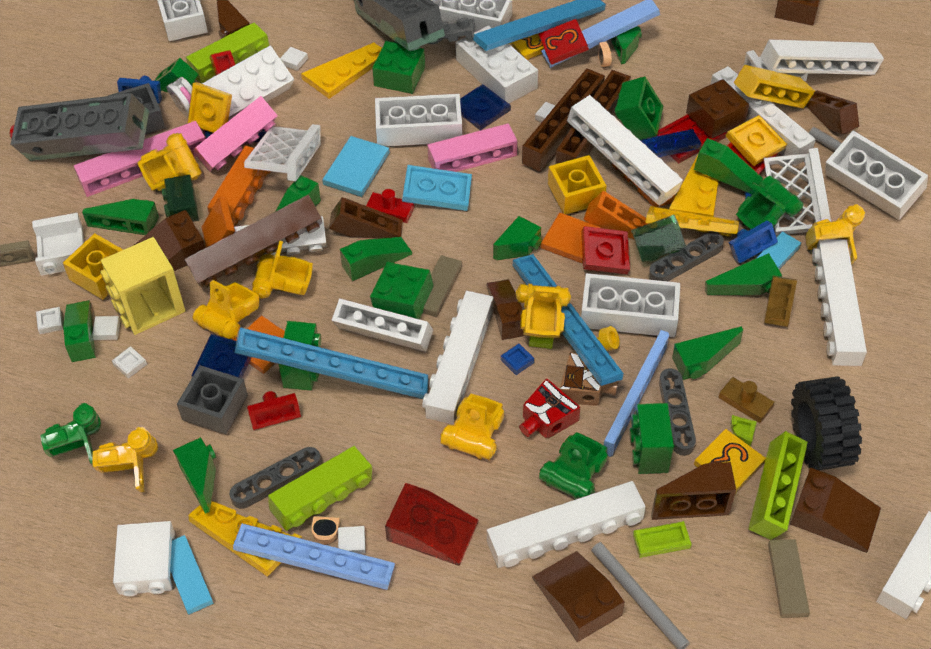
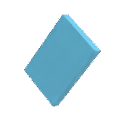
(356, 166)
(437, 187)

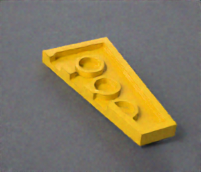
(342, 71)
(696, 194)
(695, 221)
(223, 526)

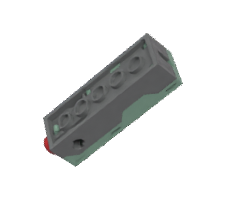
(405, 21)
(80, 127)

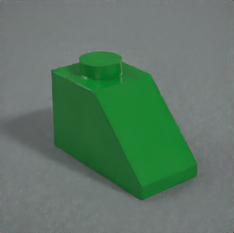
(626, 43)
(173, 72)
(517, 240)

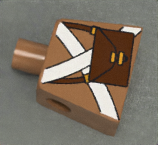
(581, 385)

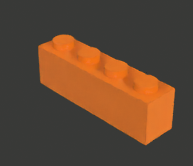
(239, 186)

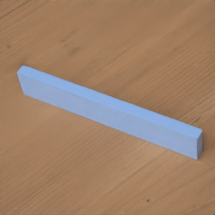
(616, 25)
(636, 392)
(314, 556)

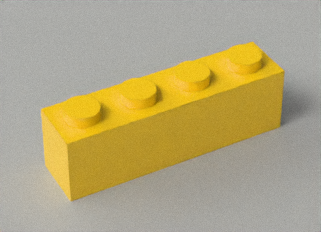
(773, 86)

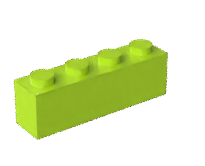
(241, 43)
(778, 486)
(320, 488)

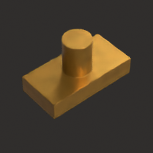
(780, 301)
(746, 399)

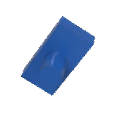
(127, 83)
(752, 241)

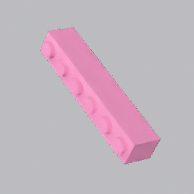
(121, 167)

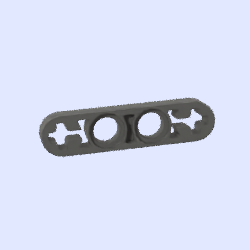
(689, 261)
(681, 411)
(273, 474)

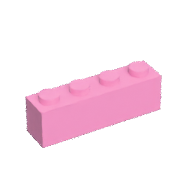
(236, 133)
(473, 149)

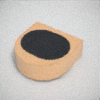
(604, 54)
(325, 529)

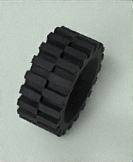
(827, 421)

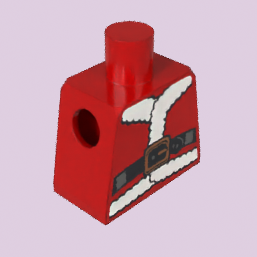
(548, 411)

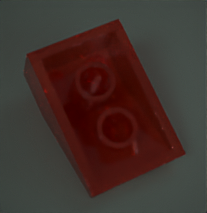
(430, 525)

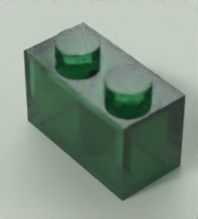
(180, 196)
(658, 238)

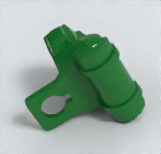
(768, 203)
(74, 434)
(575, 466)

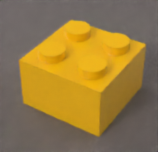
(575, 183)
(85, 264)

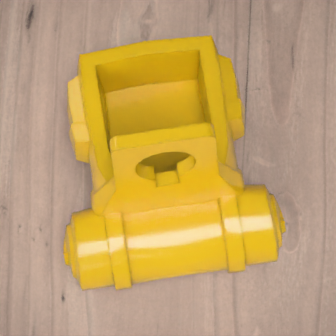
(169, 162)
(838, 229)
(281, 273)
(226, 309)
(542, 309)
(474, 427)
(127, 456)

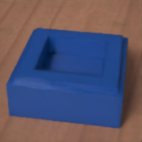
(517, 359)

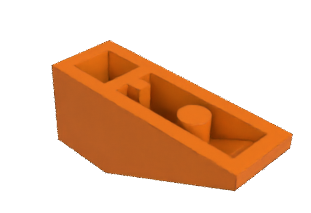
(613, 214)

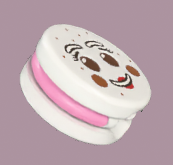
(181, 94)

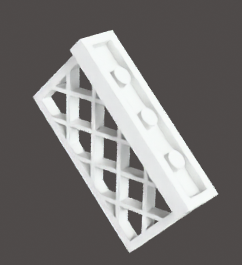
(299, 155)
(815, 186)

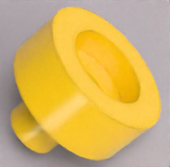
(609, 338)

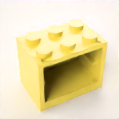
(142, 286)

